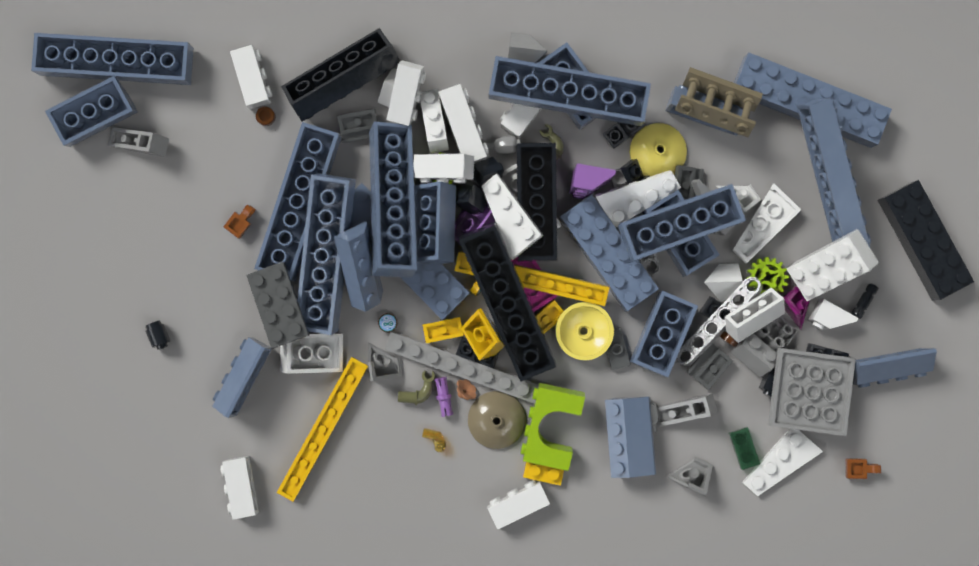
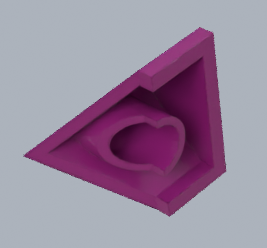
(796, 306)

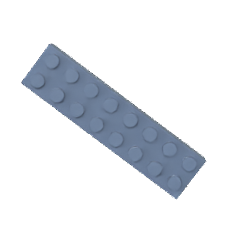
(108, 57)
(786, 88)
(569, 91)
(832, 168)
(392, 200)
(284, 238)
(321, 271)
(430, 281)

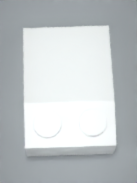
(313, 354)

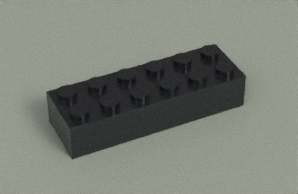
(340, 74)
(538, 197)
(925, 241)

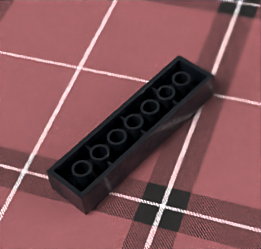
(507, 301)

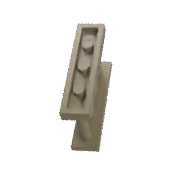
(723, 90)

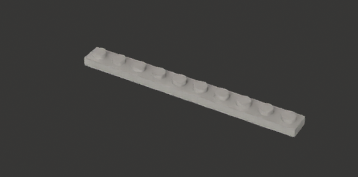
(461, 367)

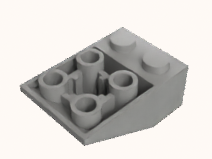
(761, 347)

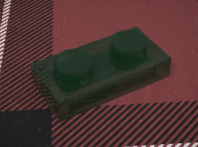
(744, 448)

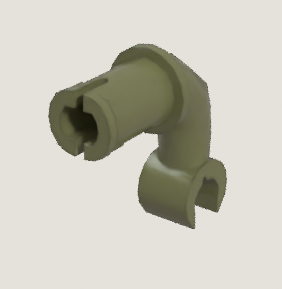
(554, 138)
(418, 396)

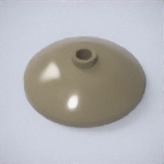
(494, 405)

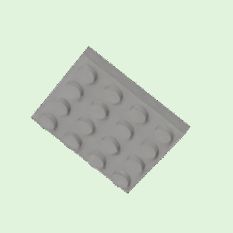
(811, 391)

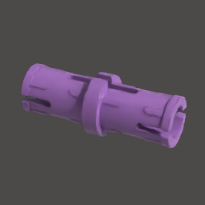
(444, 396)

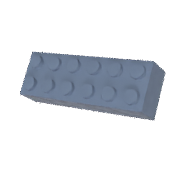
(681, 222)
(607, 253)

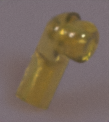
(436, 437)

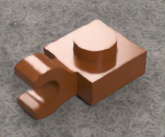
(238, 223)
(858, 468)

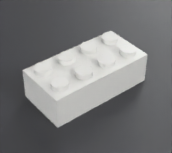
(462, 124)
(832, 265)

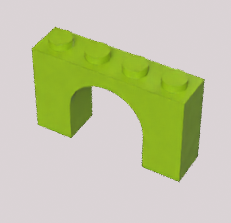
(548, 400)

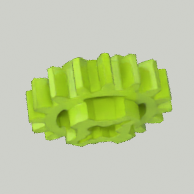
(764, 270)

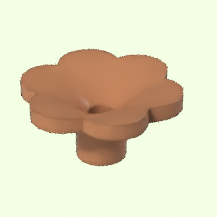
(466, 389)

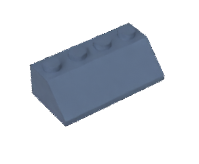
(682, 90)
(91, 111)
(435, 222)
(689, 255)
(356, 262)
(894, 365)
(241, 377)
(630, 437)

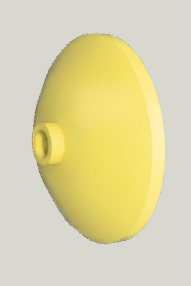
(645, 145)
(598, 335)

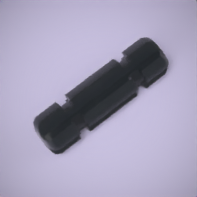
(865, 300)

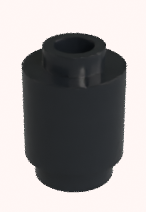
(157, 335)

